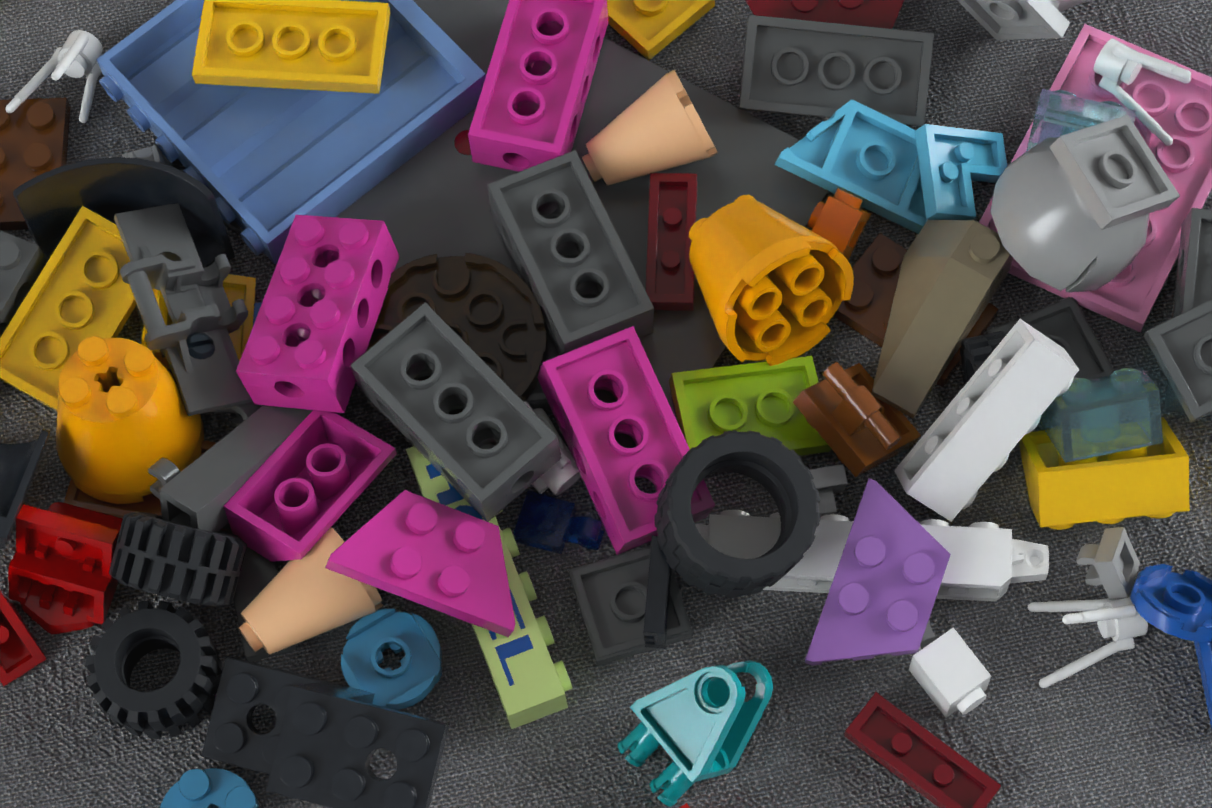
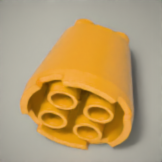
(767, 280)
(120, 418)

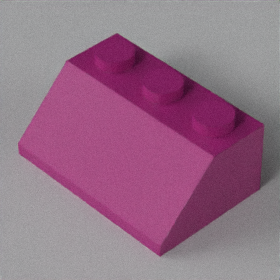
(306, 486)

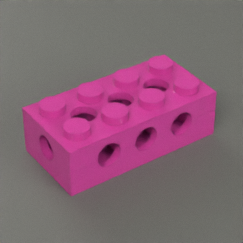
(537, 82)
(318, 313)
(589, 428)

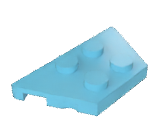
(866, 158)

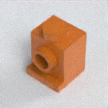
(840, 221)

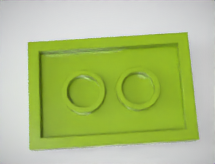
(747, 399)

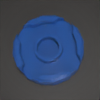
(1175, 601)

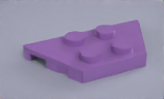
(880, 585)

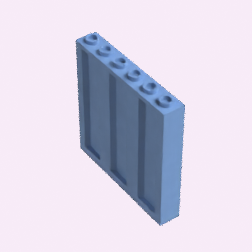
(290, 148)

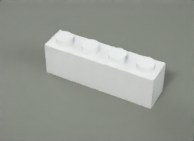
(986, 420)

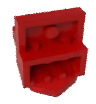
(64, 566)

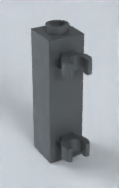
(204, 487)

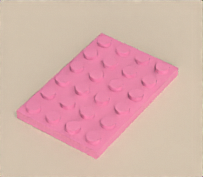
(1186, 116)

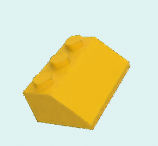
(1105, 487)

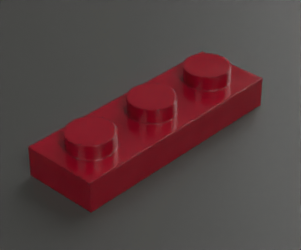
(668, 243)
(919, 757)

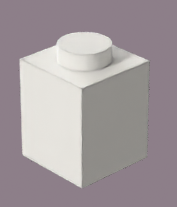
(950, 674)

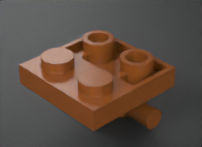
(853, 421)

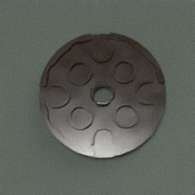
(480, 304)

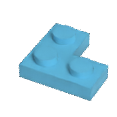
(949, 164)

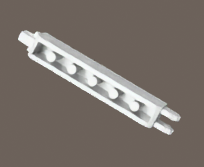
(979, 567)

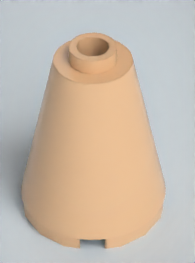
(650, 136)
(306, 601)

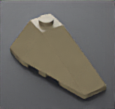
(937, 301)

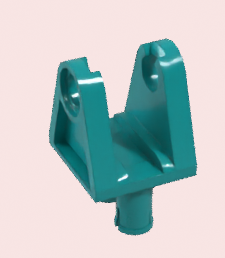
(698, 724)

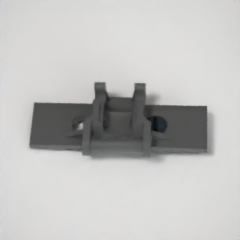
(202, 318)

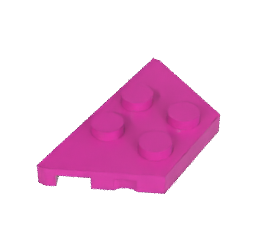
(433, 560)

